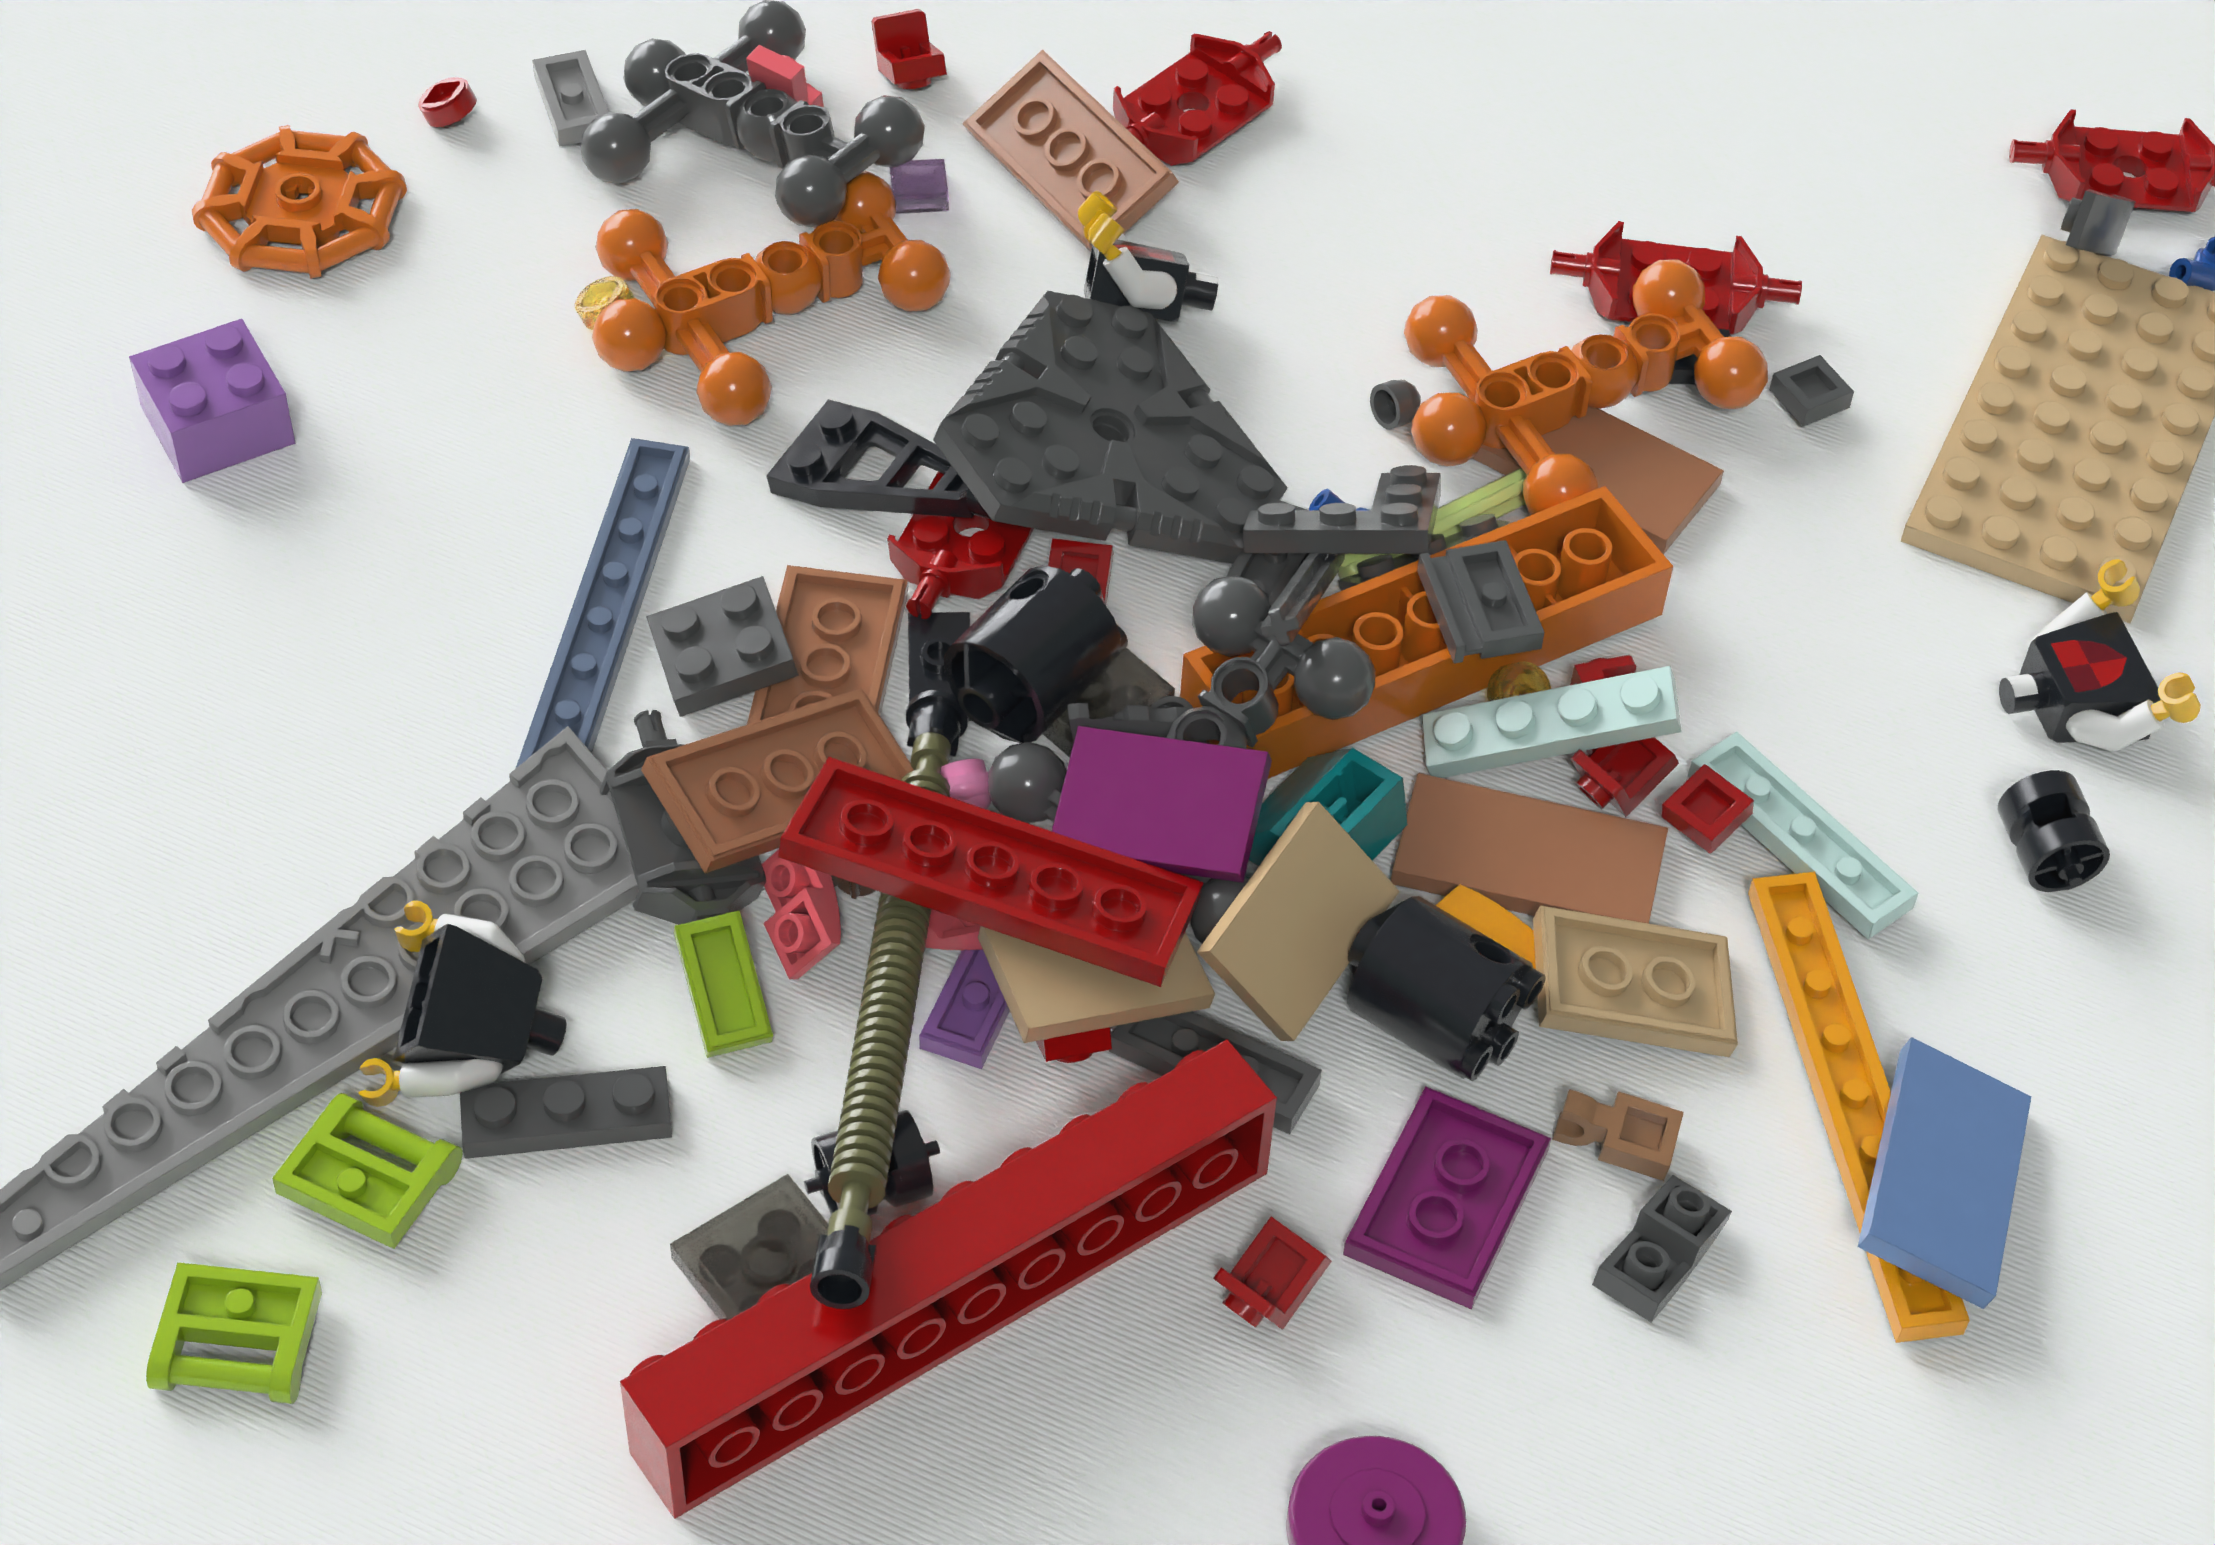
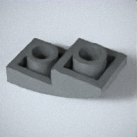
(2097, 221)
(1662, 1248)

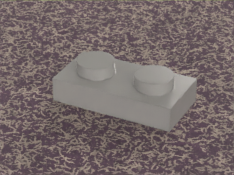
(569, 94)

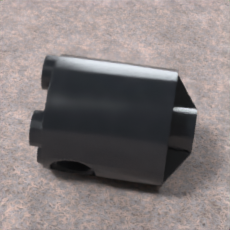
(1033, 652)
(1440, 986)

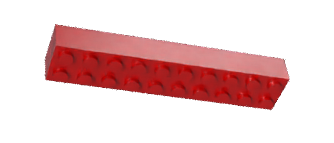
(948, 1277)

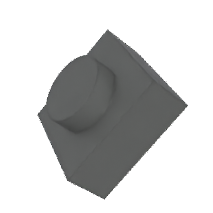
(1811, 390)

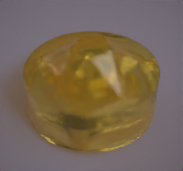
(598, 296)
(1516, 680)

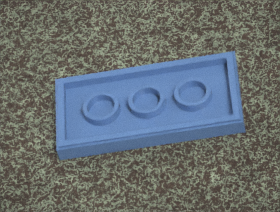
(1946, 1173)

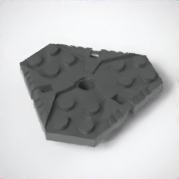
(1106, 428)

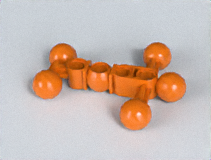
(737, 294)
(1546, 390)

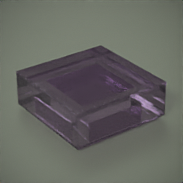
(920, 186)

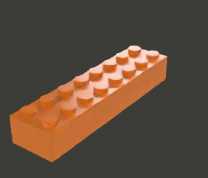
(1584, 572)

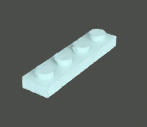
(1551, 722)
(1811, 839)

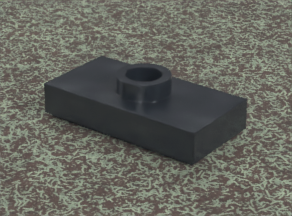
(927, 646)

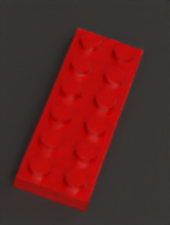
(992, 870)

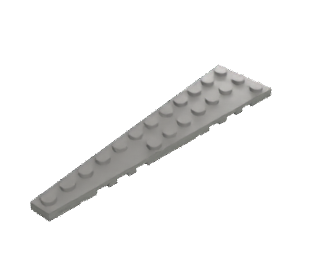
(531, 858)

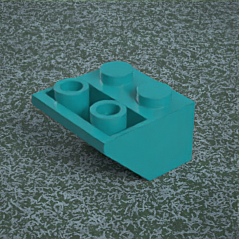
(1351, 787)

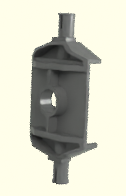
(663, 865)

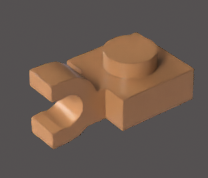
(1632, 1131)

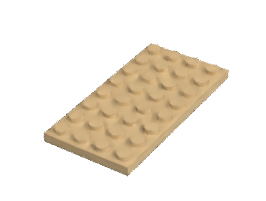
(2075, 427)

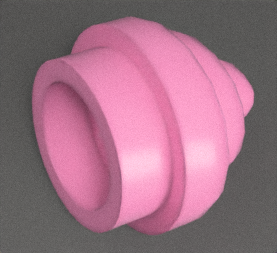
(968, 781)

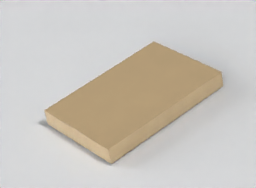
(1297, 920)
(1634, 981)
(1067, 996)

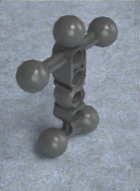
(725, 105)
(1329, 677)

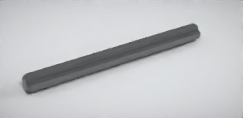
(1301, 596)

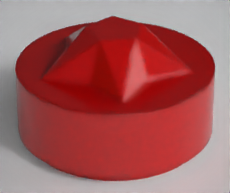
(447, 102)

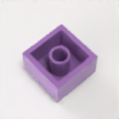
(212, 400)

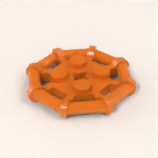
(267, 202)

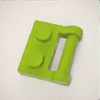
(357, 1185)
(235, 1311)

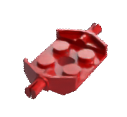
(1217, 80)
(2169, 168)
(1731, 279)
(947, 563)

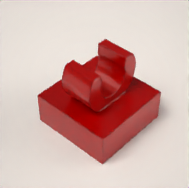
(1707, 808)

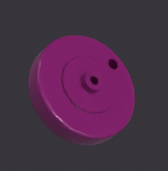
(1375, 1495)

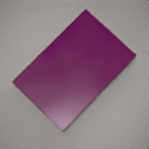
(1164, 801)
(1447, 1197)

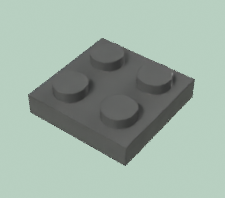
(721, 646)

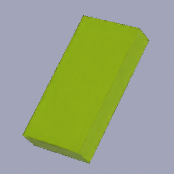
(723, 984)

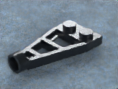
(833, 443)

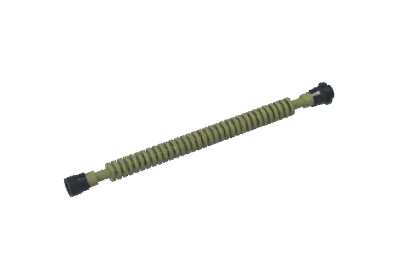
(882, 1039)

